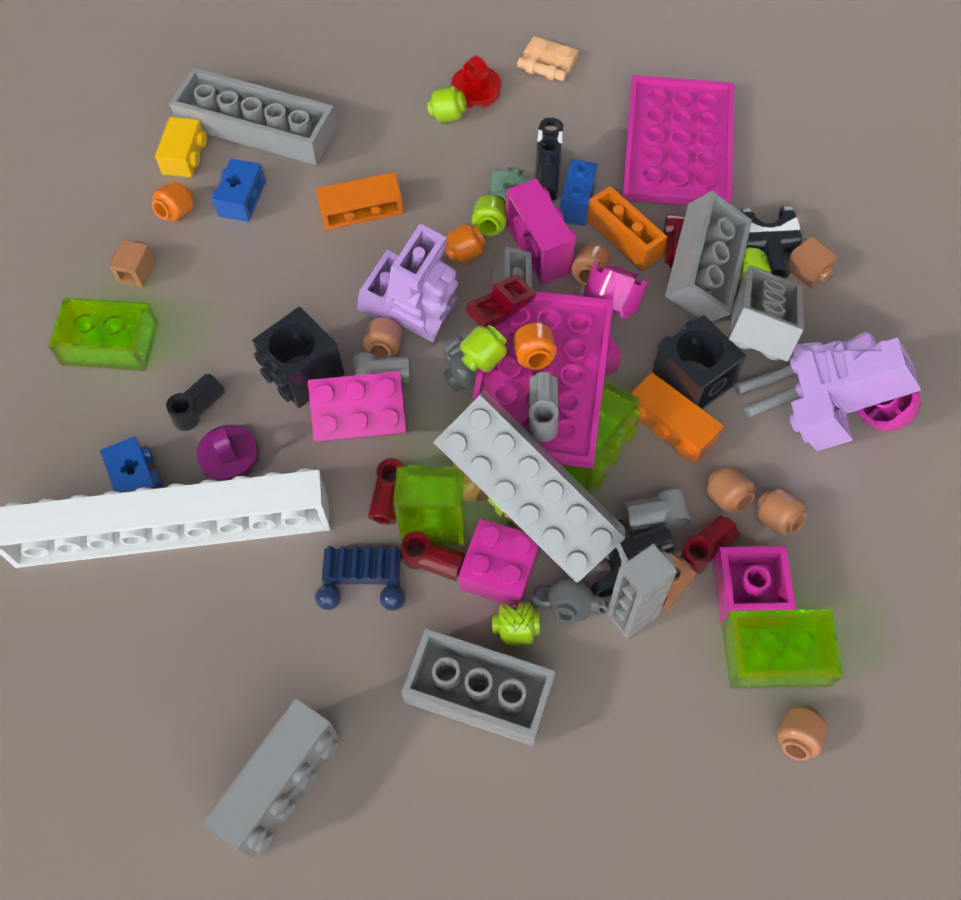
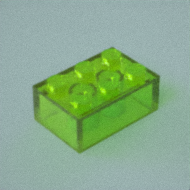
(104, 334)
(615, 427)
(431, 503)
(781, 649)

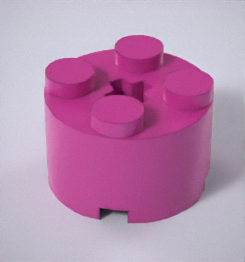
(616, 285)

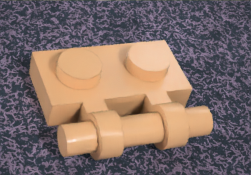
(548, 59)

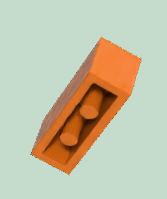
(359, 201)
(626, 228)
(676, 418)

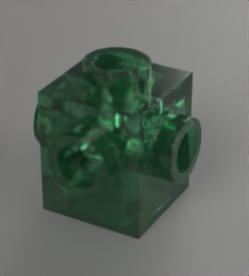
(502, 179)

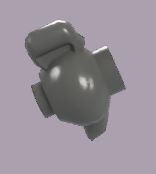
(458, 374)
(569, 600)

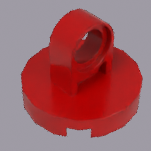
(477, 82)

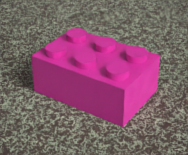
(540, 230)
(357, 406)

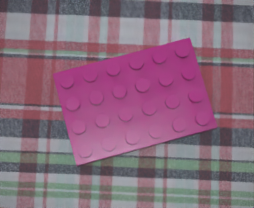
(678, 140)
(581, 340)

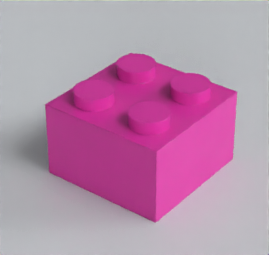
(498, 563)
(753, 579)

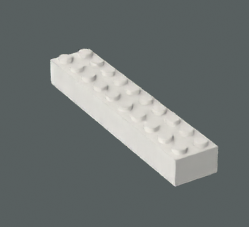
(164, 518)

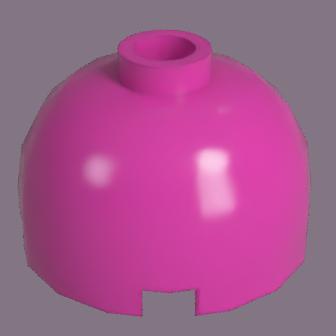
(893, 413)

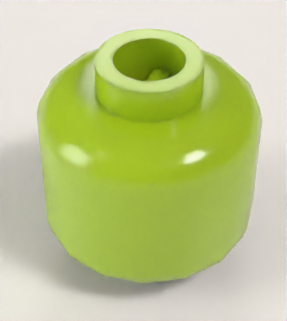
(447, 104)
(489, 215)
(483, 348)

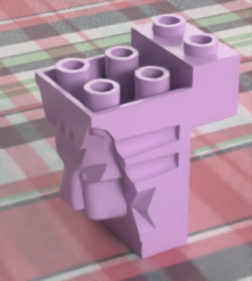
(412, 287)
(843, 380)

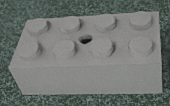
(709, 257)
(767, 314)
(450, 669)
(273, 779)

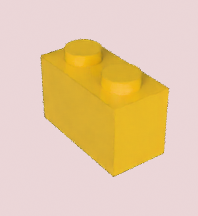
(181, 147)

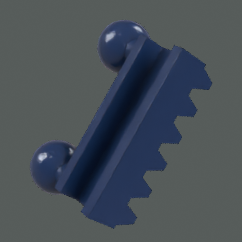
(361, 567)

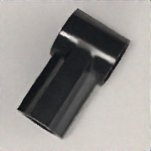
(193, 402)

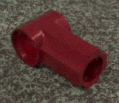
(672, 230)
(382, 502)
(717, 534)
(434, 558)

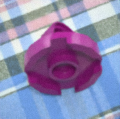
(227, 452)

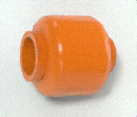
(172, 201)
(464, 244)
(534, 346)

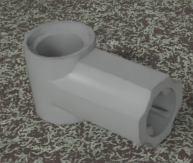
(369, 363)
(543, 406)
(666, 509)

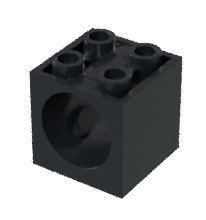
(294, 337)
(704, 344)

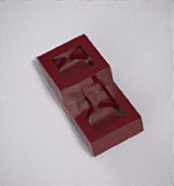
(504, 301)

